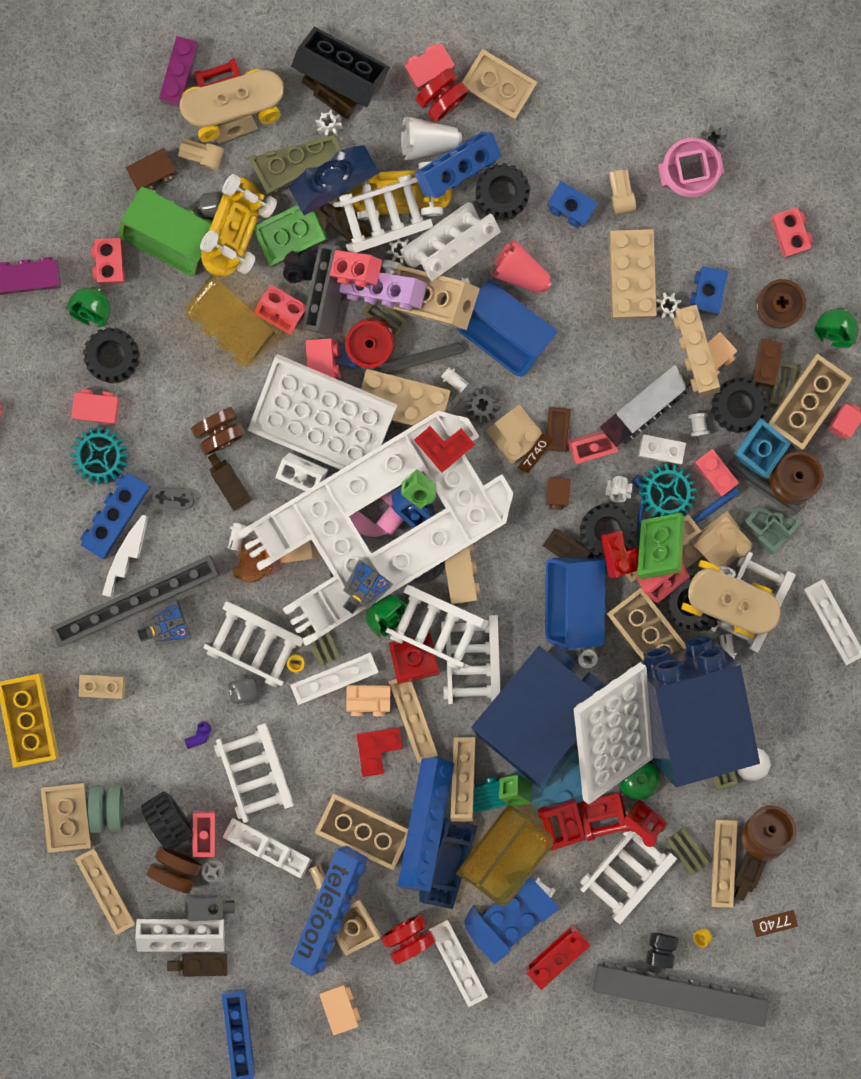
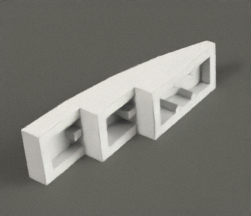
(130, 548)
(267, 848)

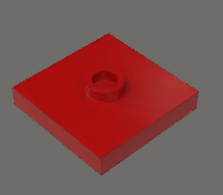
(413, 662)

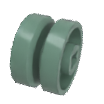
(105, 809)

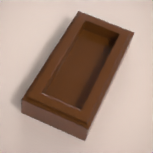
(558, 428)

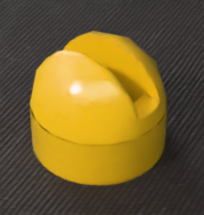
(294, 666)
(698, 939)

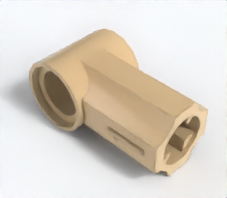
(207, 155)
(622, 199)

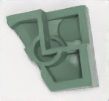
(769, 528)

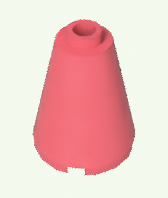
(520, 269)

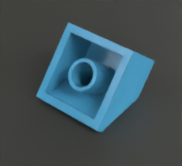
(762, 449)

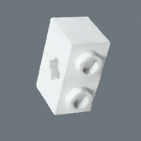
(661, 449)
(300, 472)

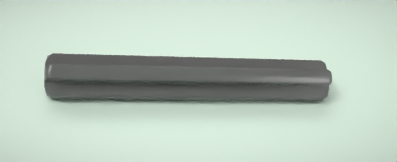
(421, 358)
(759, 485)

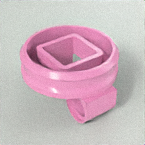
(671, 171)
(386, 524)

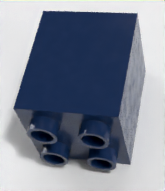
(698, 712)
(534, 715)

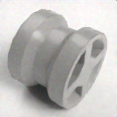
(209, 873)

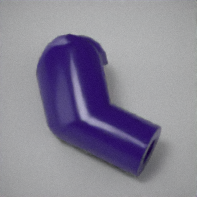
(201, 736)

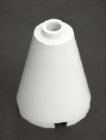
(427, 138)

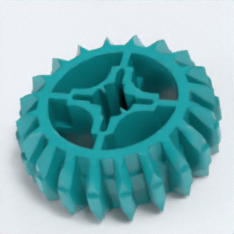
(110, 471)
(677, 476)

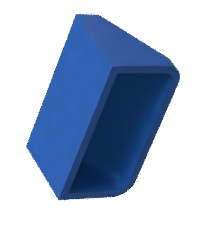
(507, 329)
(575, 602)

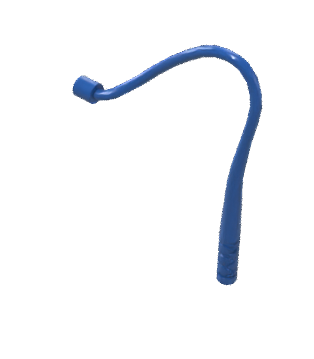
(706, 512)

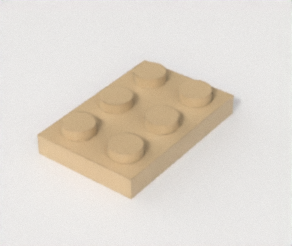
(499, 84)
(66, 817)

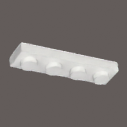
(834, 621)
(334, 678)
(458, 963)

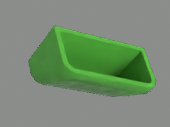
(164, 230)

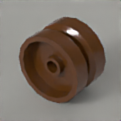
(789, 294)
(217, 429)
(796, 478)
(768, 832)
(174, 870)

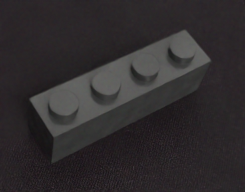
(324, 294)

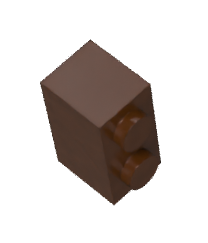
(152, 170)
(767, 362)
(557, 493)

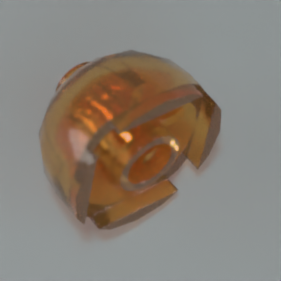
(247, 569)

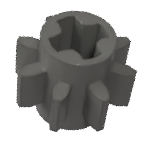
(717, 134)

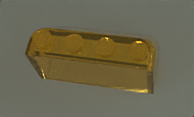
(230, 322)
(506, 856)

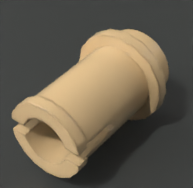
(318, 875)

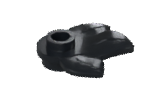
(299, 266)

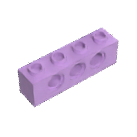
(410, 296)

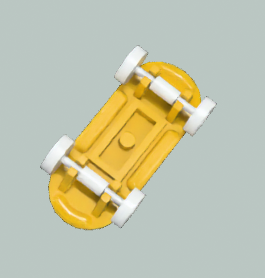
(426, 205)
(232, 227)

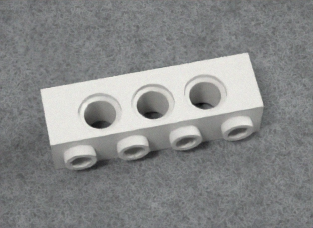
(179, 935)

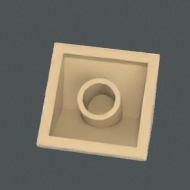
(357, 929)

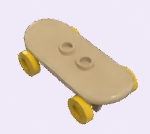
(232, 100)
(735, 602)

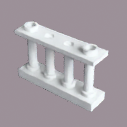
(397, 230)
(450, 241)
(783, 582)
(453, 615)
(252, 622)
(491, 669)
(270, 756)
(634, 893)

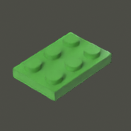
(289, 233)
(661, 546)

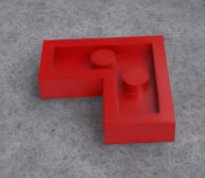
(443, 453)
(619, 559)
(371, 746)

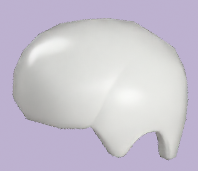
(757, 771)

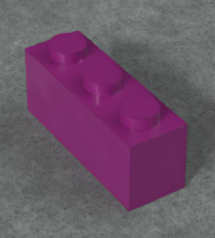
(179, 71)
(29, 276)

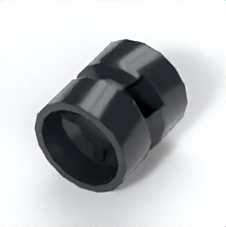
(661, 950)

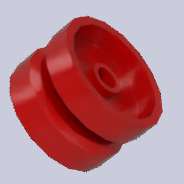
(442, 95)
(382, 337)
(406, 936)

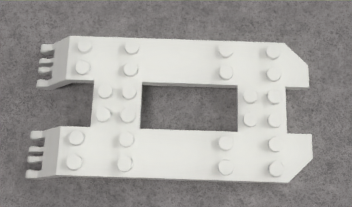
(325, 510)

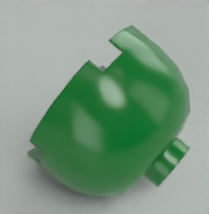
(89, 305)
(838, 327)
(385, 614)
(642, 782)

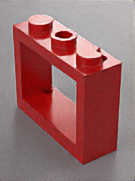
(557, 957)

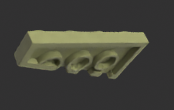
(283, 166)

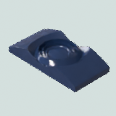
(333, 178)
(452, 853)

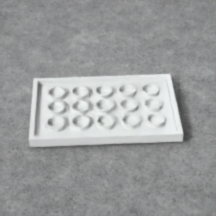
(319, 414)
(613, 732)

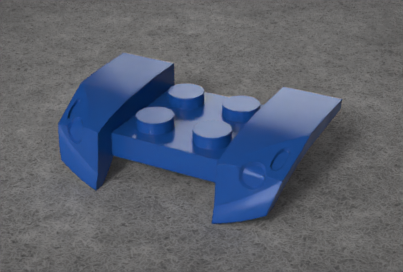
(505, 925)

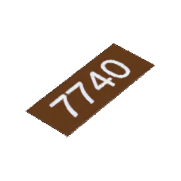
(535, 453)
(774, 923)

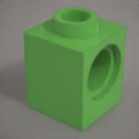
(416, 482)
(515, 790)

